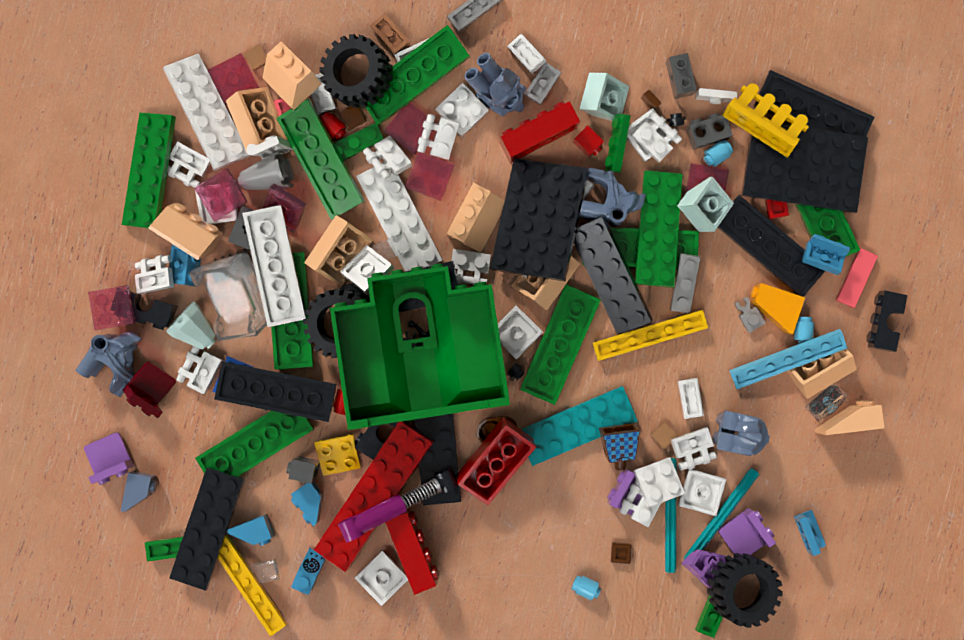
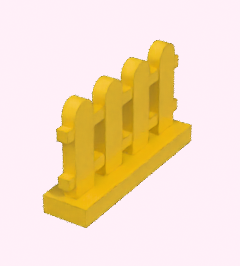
(761, 127)

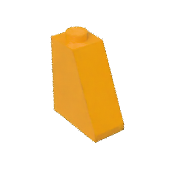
(778, 305)

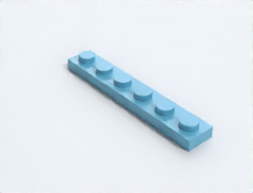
(788, 359)

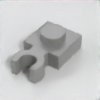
(750, 318)

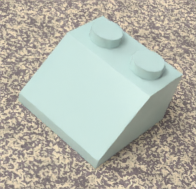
(604, 96)
(706, 205)

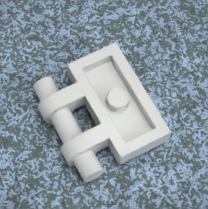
(444, 137)
(652, 141)
(391, 154)
(189, 159)
(472, 262)
(153, 280)
(203, 373)
(691, 443)
(641, 512)

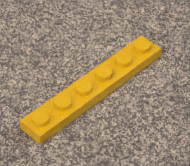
(650, 335)
(250, 588)

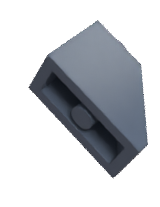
(137, 488)

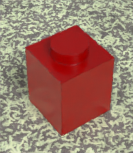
(588, 142)

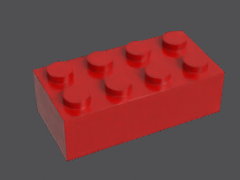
(539, 131)
(495, 461)
(412, 552)

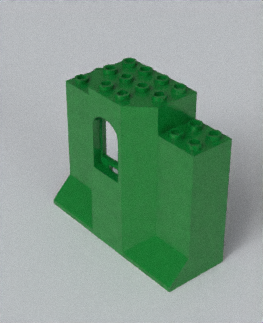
(450, 374)

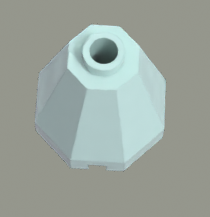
(193, 328)

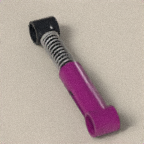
(359, 524)

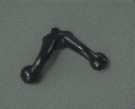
(411, 324)

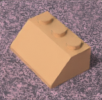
(289, 76)
(254, 115)
(476, 218)
(186, 231)
(336, 249)
(543, 290)
(822, 372)

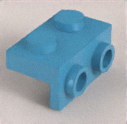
(825, 254)

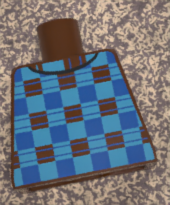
(620, 443)

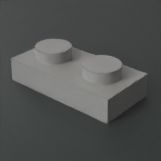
(542, 83)

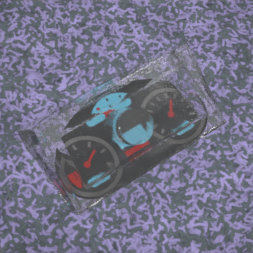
(827, 402)

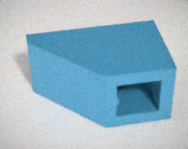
(309, 500)

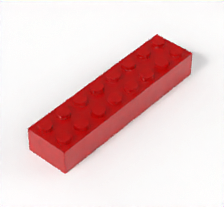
(381, 481)

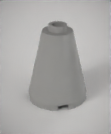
(268, 171)

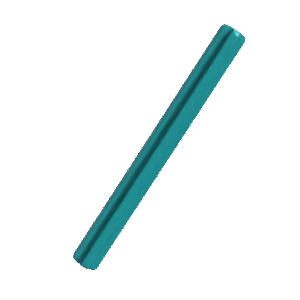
(724, 511)
(670, 531)

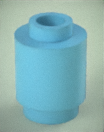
(718, 153)
(804, 329)
(586, 587)

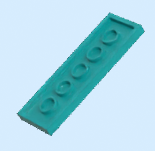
(579, 424)

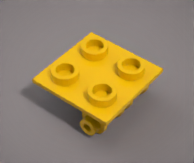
(337, 455)

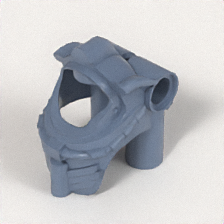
(496, 86)
(617, 199)
(115, 353)
(751, 433)

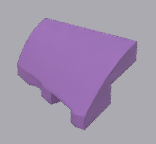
(701, 564)

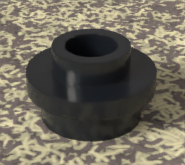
(676, 119)
(516, 372)

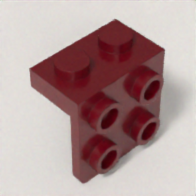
(149, 388)

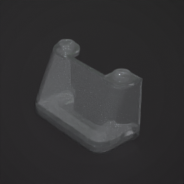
(234, 294)

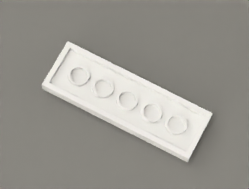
(206, 111)
(399, 216)
(274, 265)

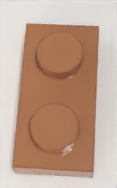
(389, 34)

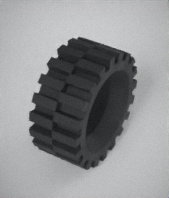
(374, 81)
(316, 317)
(724, 584)

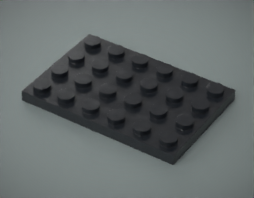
(818, 173)
(539, 219)

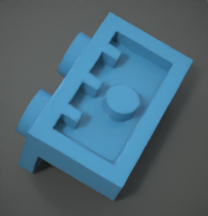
(181, 266)
(810, 532)

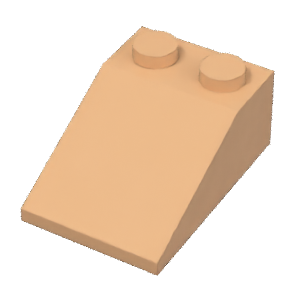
(855, 418)

